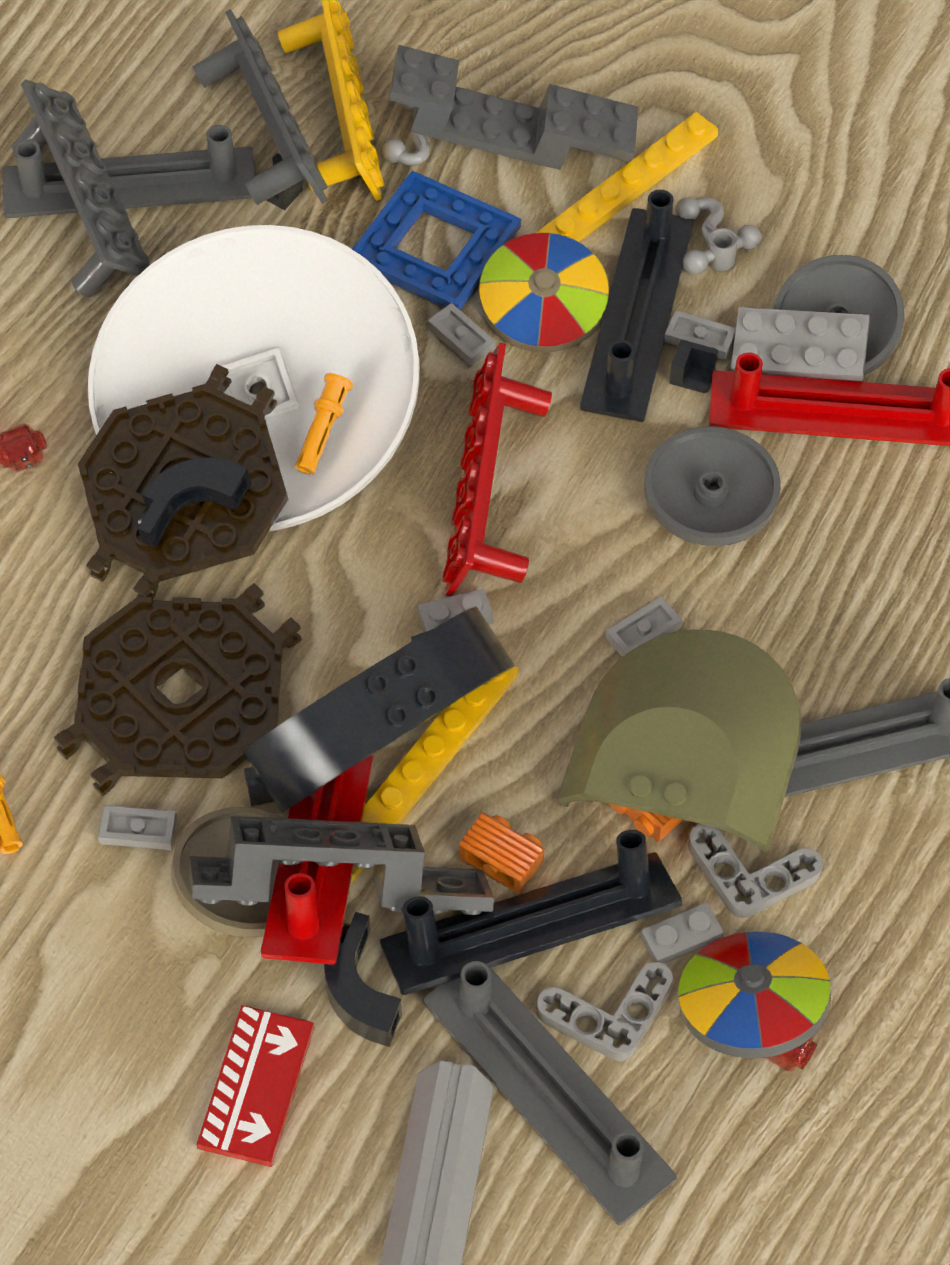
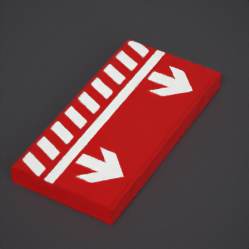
(255, 1086)

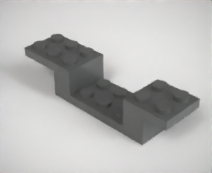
(505, 126)
(389, 848)

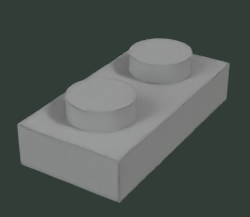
(700, 331)
(461, 334)
(441, 610)
(645, 624)
(137, 827)
(681, 934)

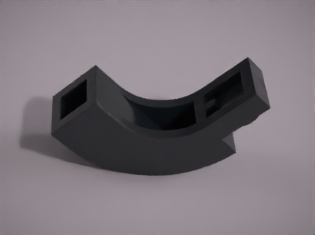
(188, 483)
(356, 1004)

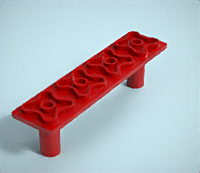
(829, 406)
(473, 493)
(312, 898)

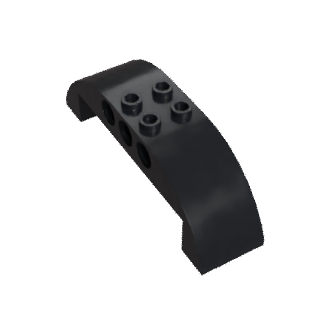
(377, 707)

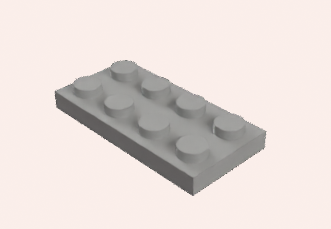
(804, 342)

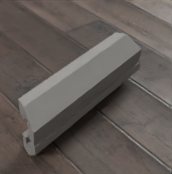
(439, 1167)

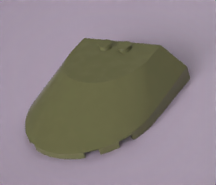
(691, 733)

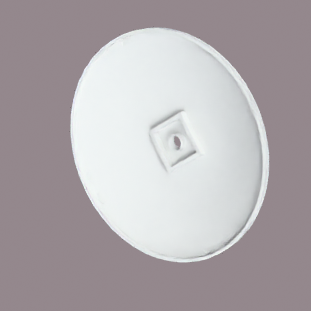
(278, 313)

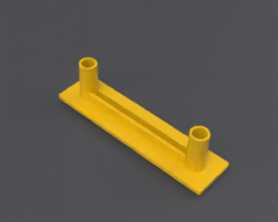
(353, 114)

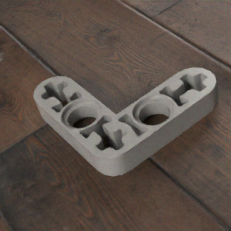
(751, 884)
(618, 1024)

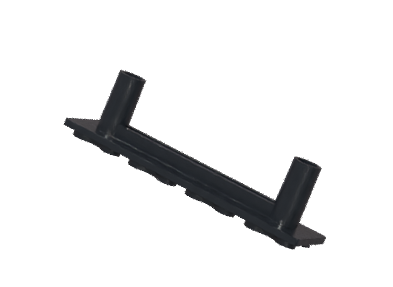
(638, 311)
(532, 921)

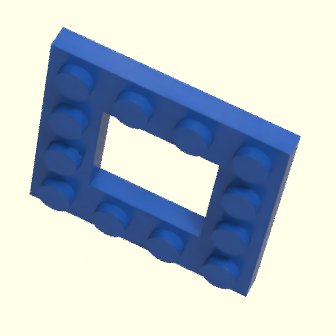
(422, 194)

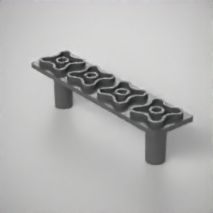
(297, 159)
(85, 175)
(140, 180)
(872, 741)
(551, 1091)

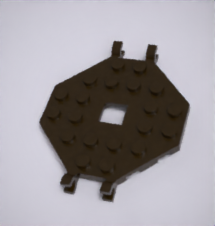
(164, 432)
(143, 647)

